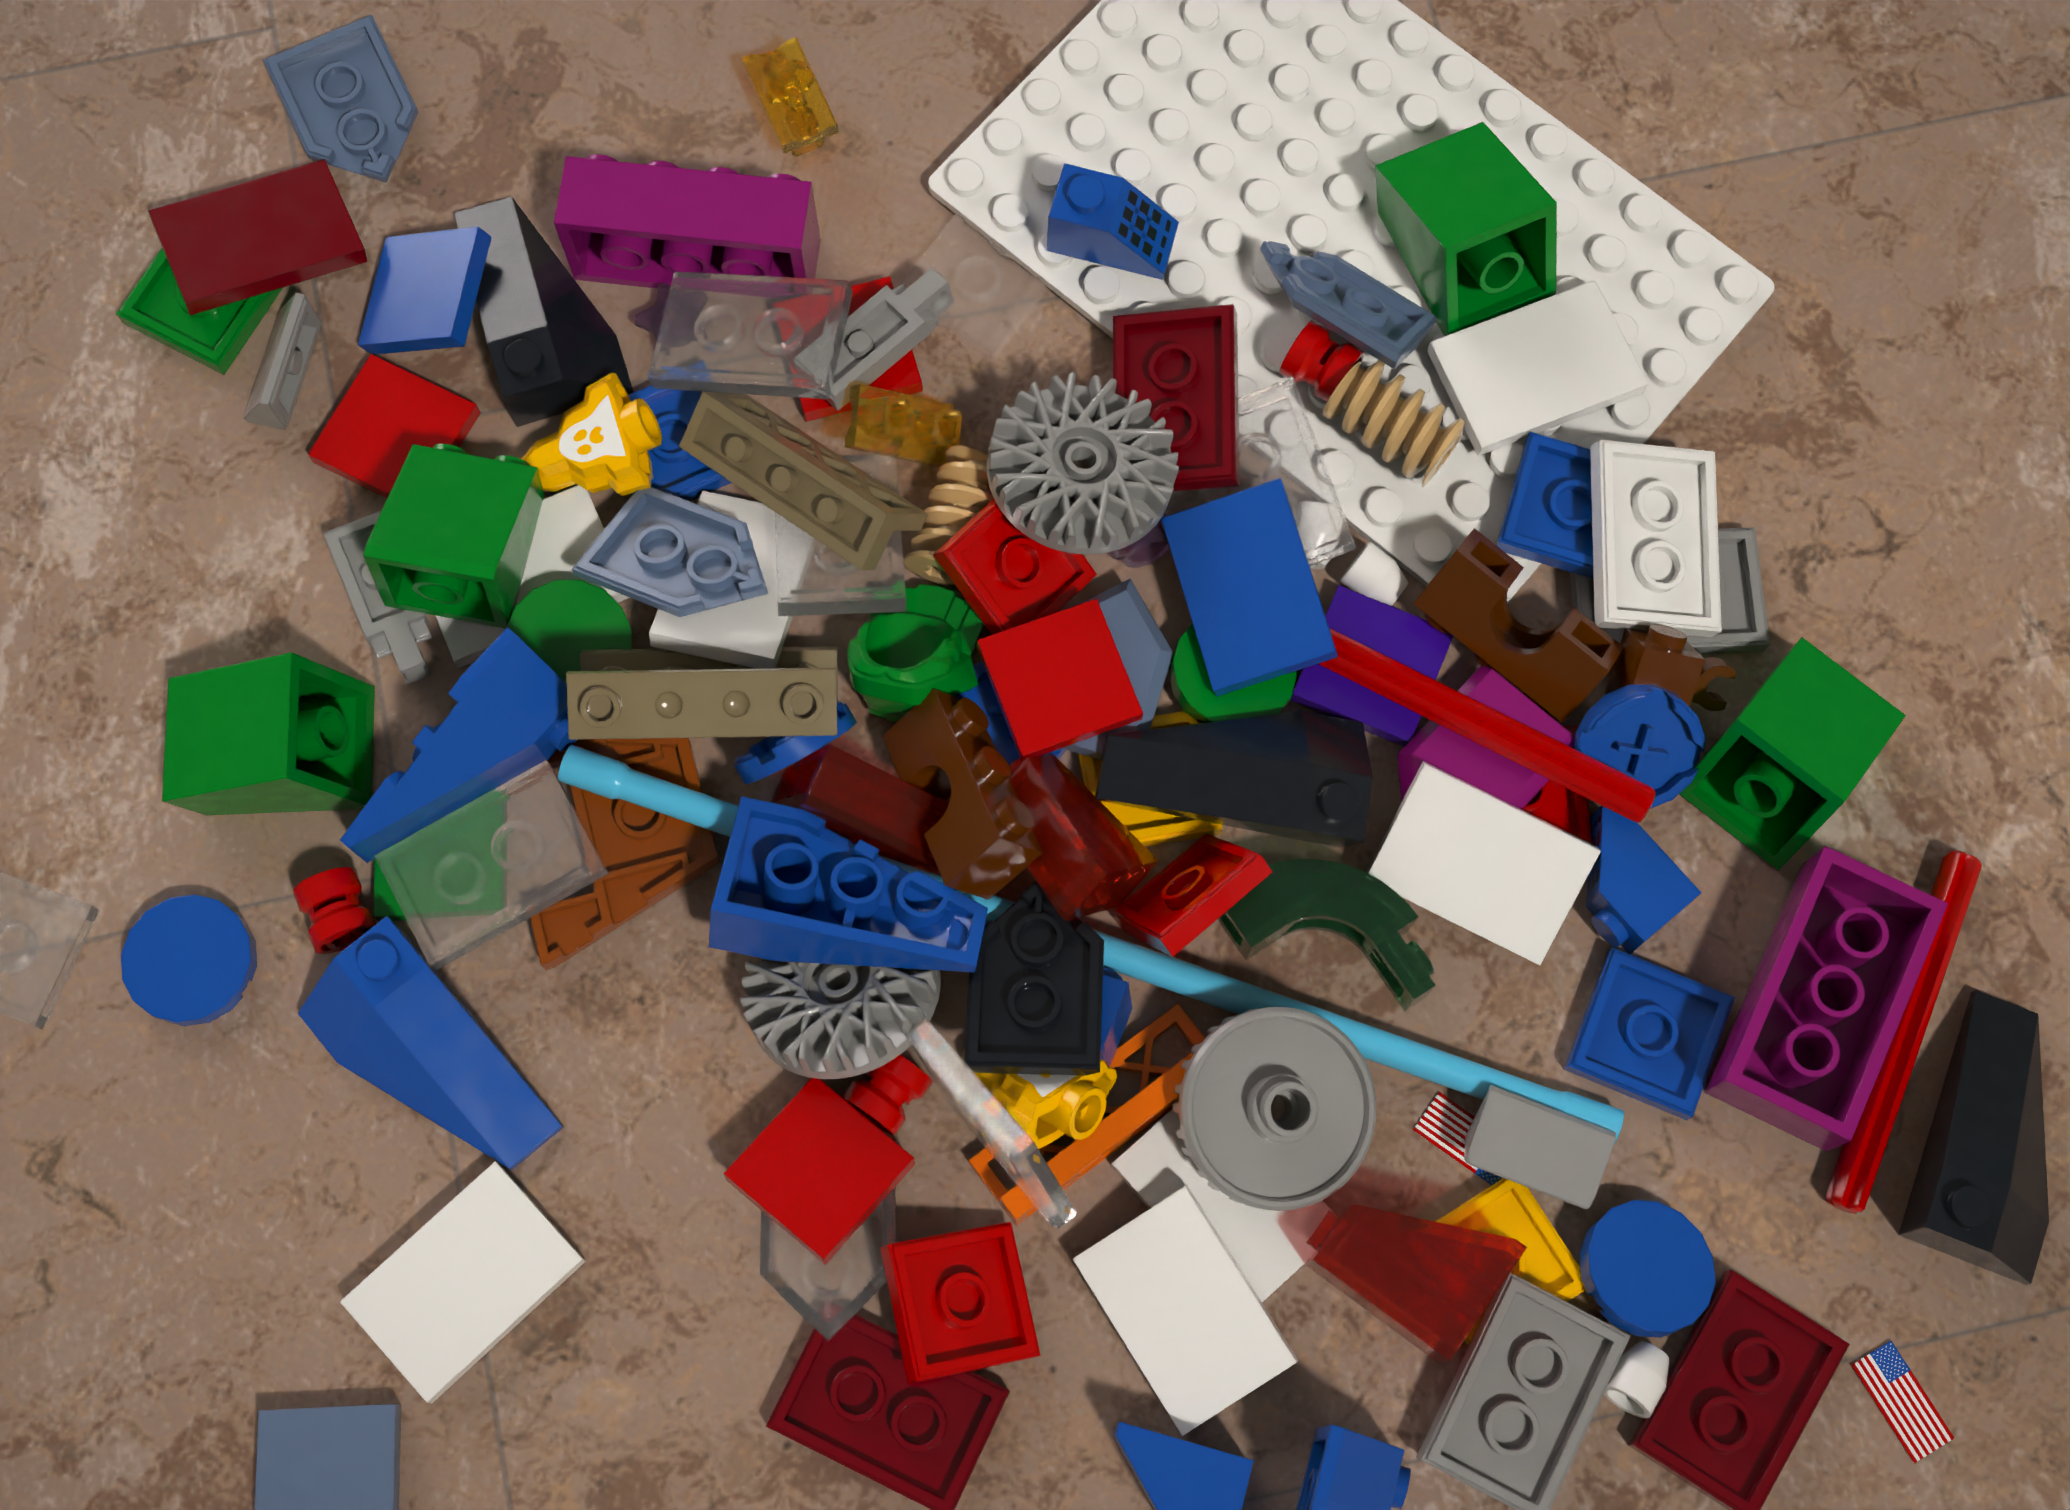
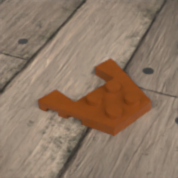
(641, 849)

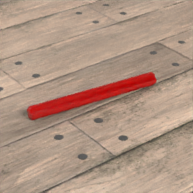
(1491, 728)
(1863, 1154)

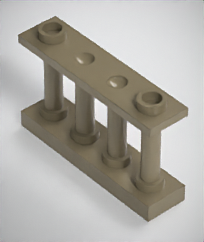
(700, 697)

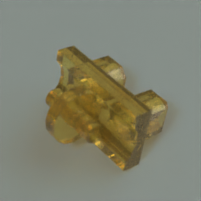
(791, 98)
(901, 425)

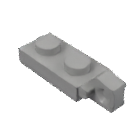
(887, 330)
(384, 627)

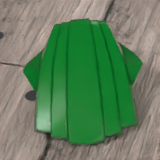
(912, 652)

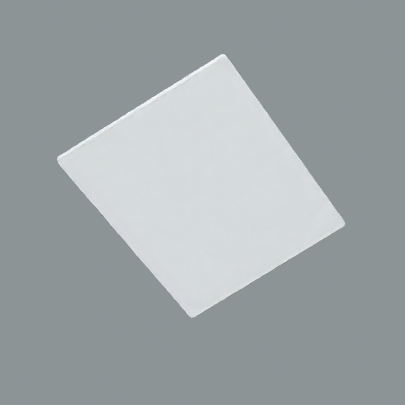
(1271, 131)

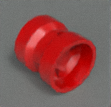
(1319, 360)
(333, 909)
(887, 1091)

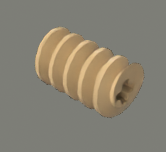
(1394, 419)
(955, 501)

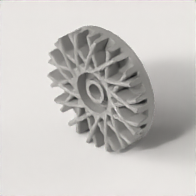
(1081, 466)
(835, 1016)
(1230, 1097)

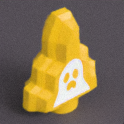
(600, 443)
(1053, 1103)

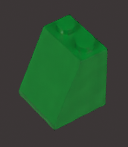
(1470, 227)
(456, 534)
(268, 738)
(1792, 754)

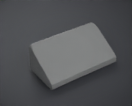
(284, 364)
(1538, 1147)

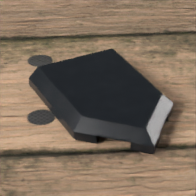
(1036, 993)

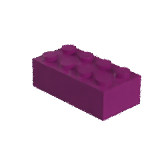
(659, 219)
(1826, 999)

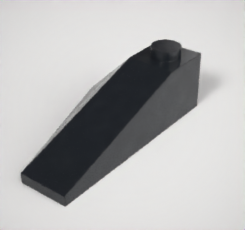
(537, 319)
(1264, 774)
(1985, 1154)

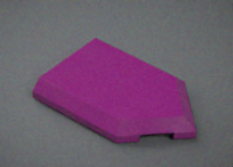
(1474, 762)

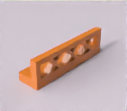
(1117, 1128)

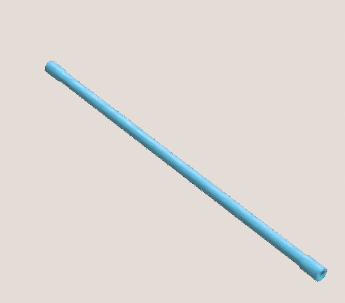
(618, 781)

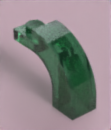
(1339, 901)

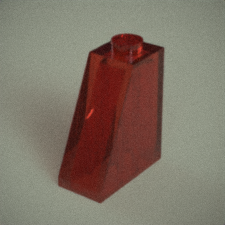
(863, 804)
(1087, 852)
(1413, 1272)

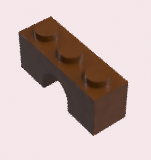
(1549, 665)
(986, 828)

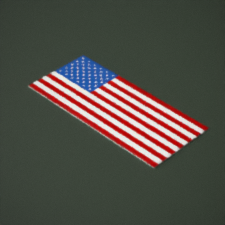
(1446, 1127)
(1902, 1401)

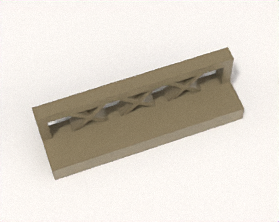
(798, 477)

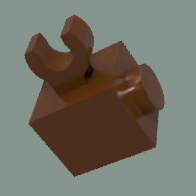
(1670, 662)

